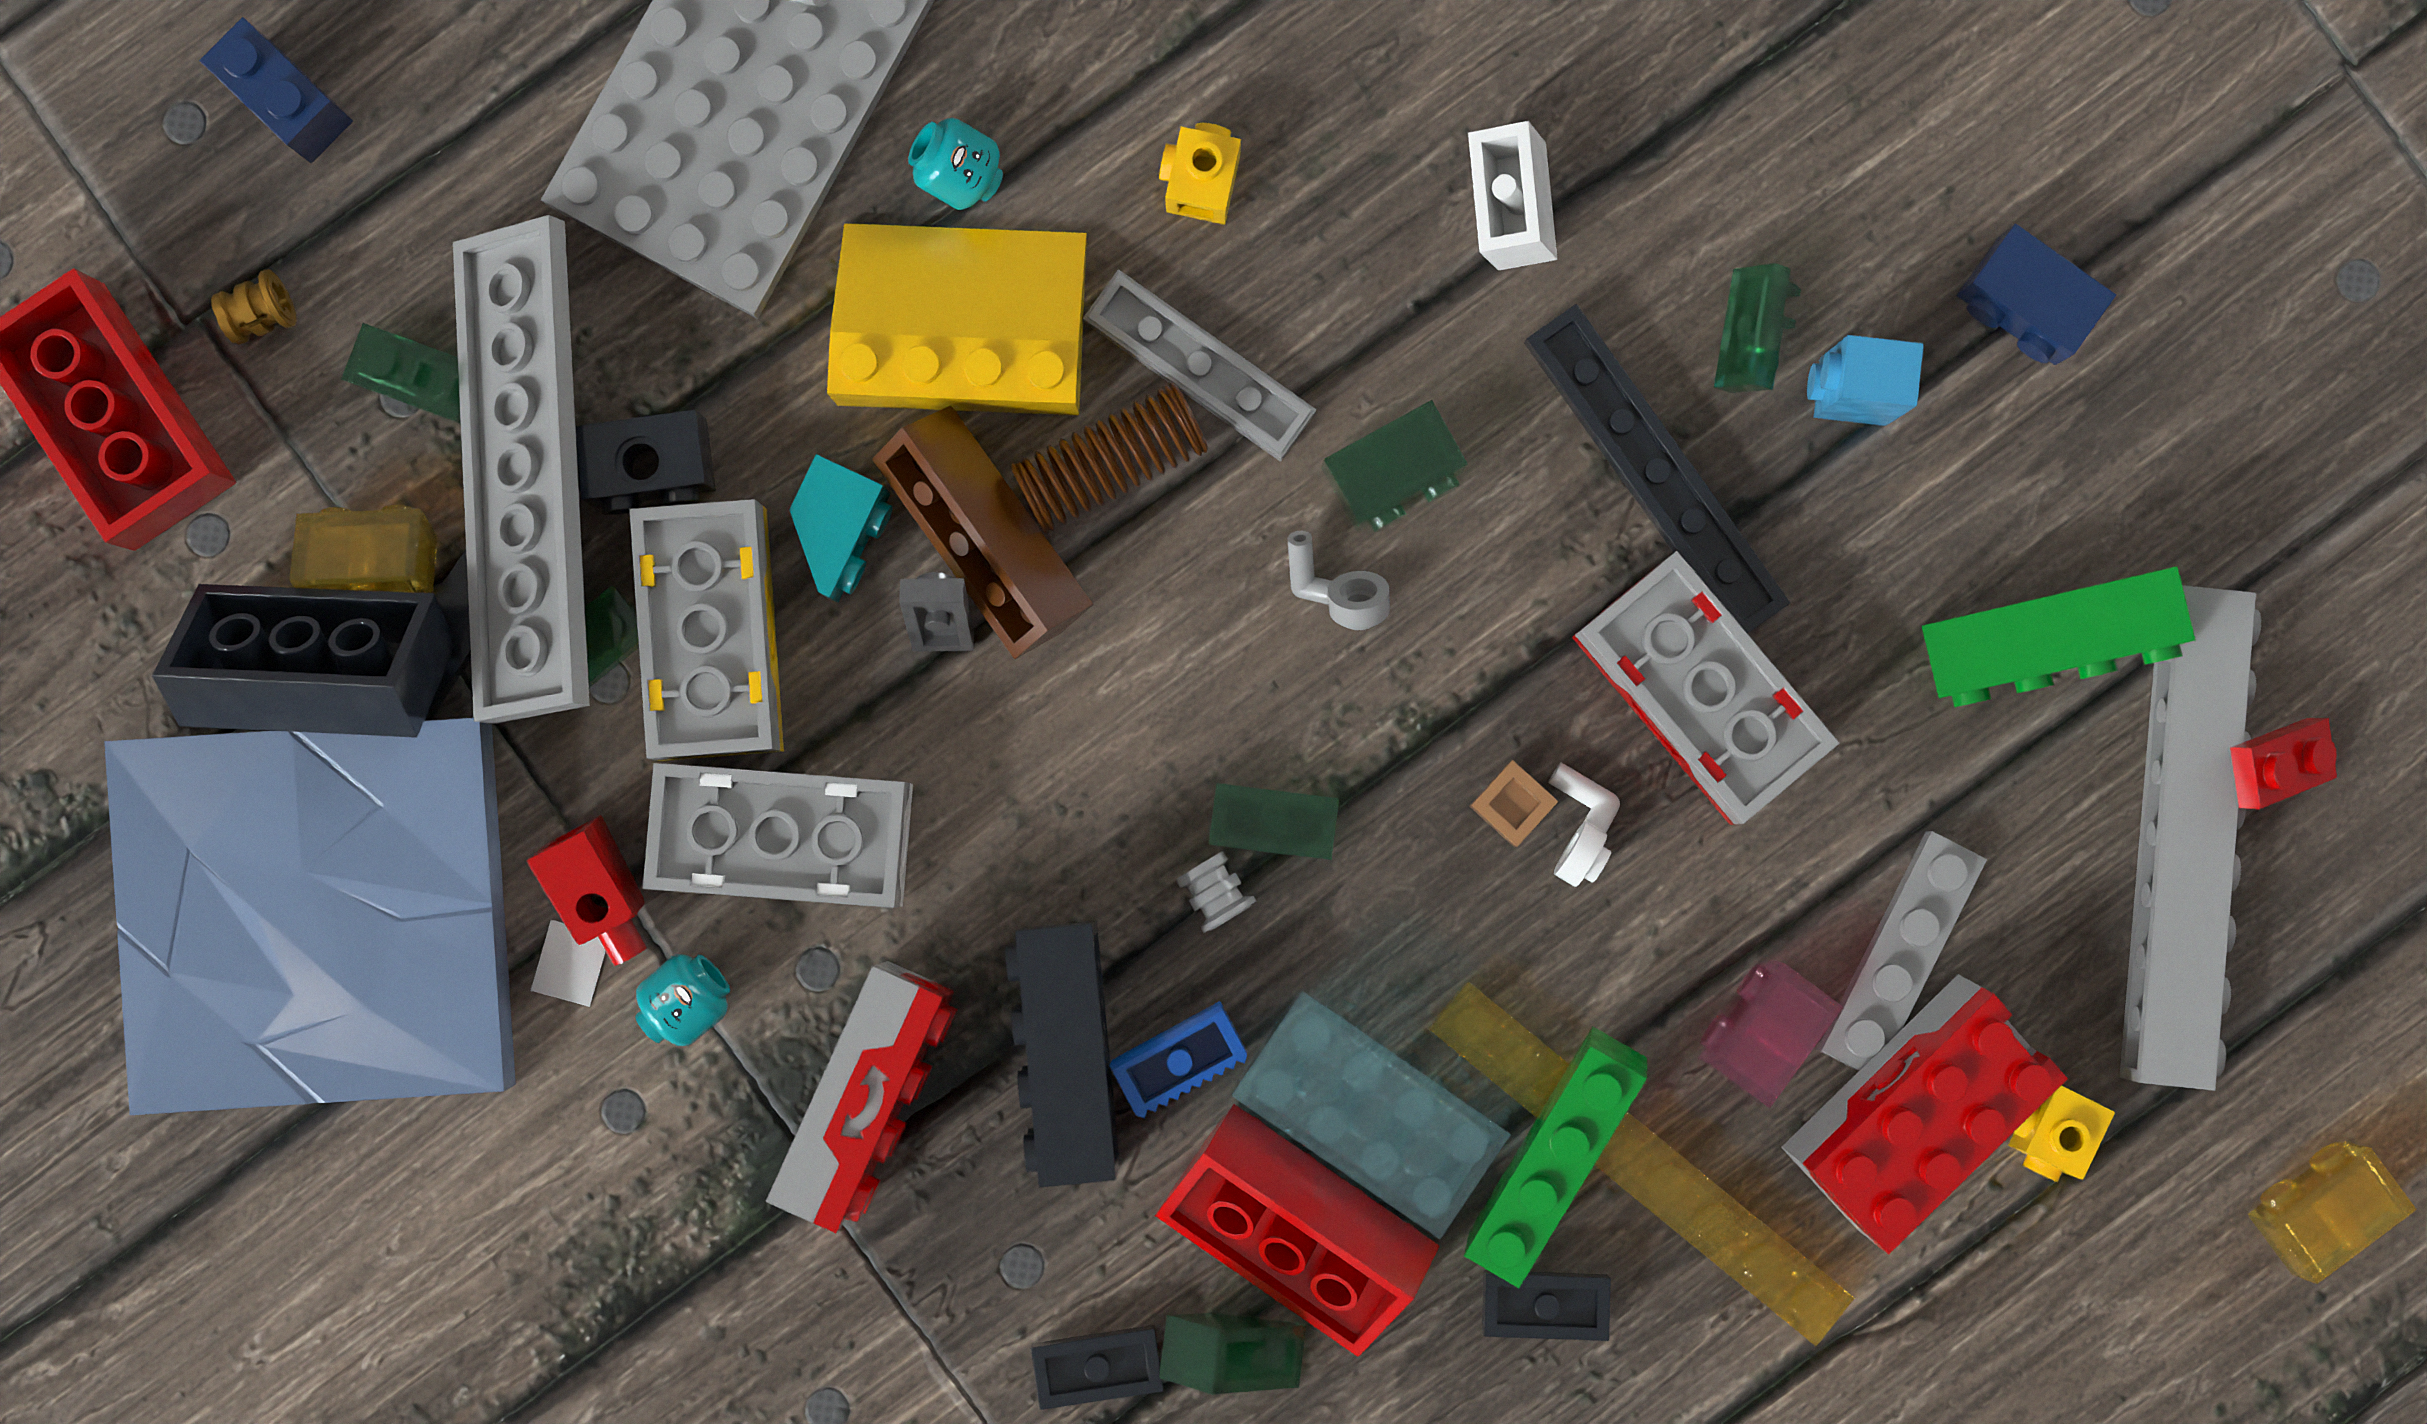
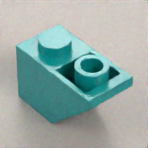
(834, 521)

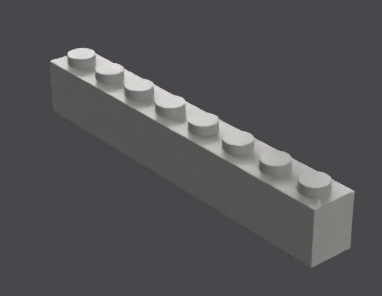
(2189, 848)

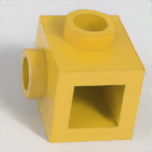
(1201, 172)
(2062, 1135)

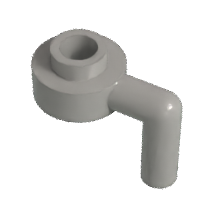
(1354, 598)

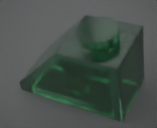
(1231, 1353)

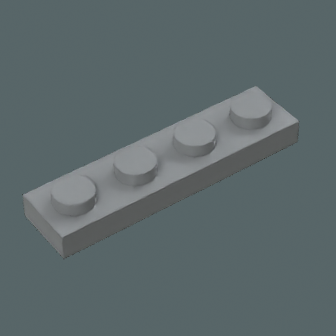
(1902, 950)

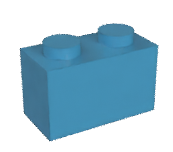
(1866, 380)

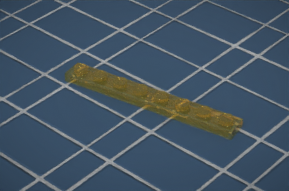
(1651, 1171)

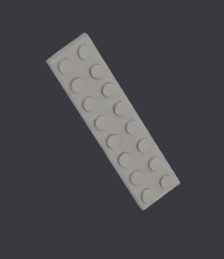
(520, 472)

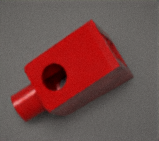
(589, 863)

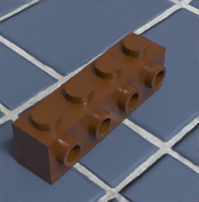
(982, 531)

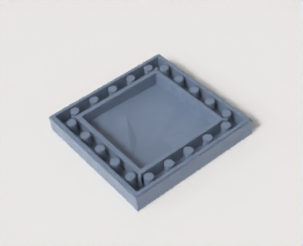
(309, 917)

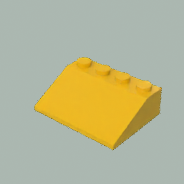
(958, 319)

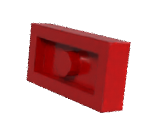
(2283, 763)

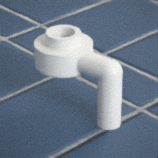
(1585, 852)

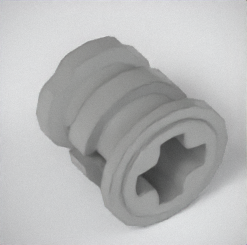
(1215, 892)

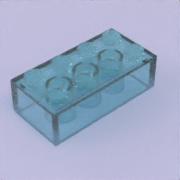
(1370, 1113)

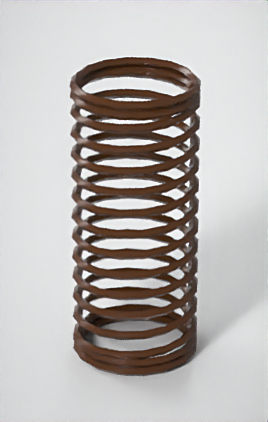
(1031, 481)

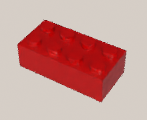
(106, 412)

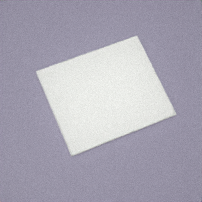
(567, 968)

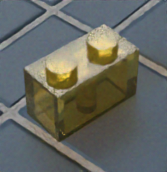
(364, 550)
(2330, 1210)

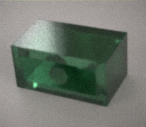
(1395, 467)

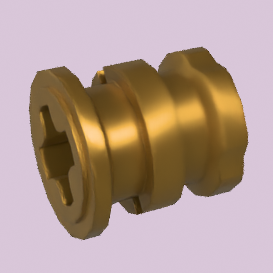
(254, 308)

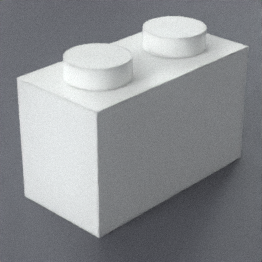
(1512, 196)

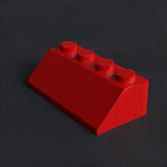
(1298, 1231)

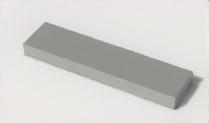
(1199, 365)

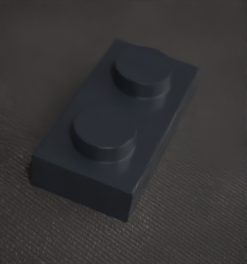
(1547, 1306)
(1097, 1367)

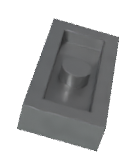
(937, 613)

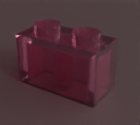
(1768, 1031)

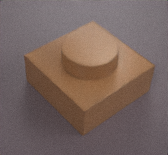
(1513, 803)

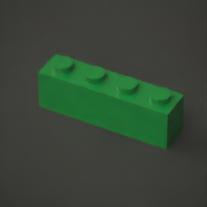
(2059, 633)
(1556, 1156)

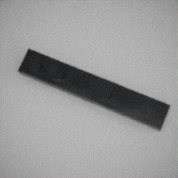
(1654, 467)

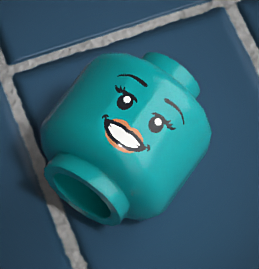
(955, 163)
(682, 1000)

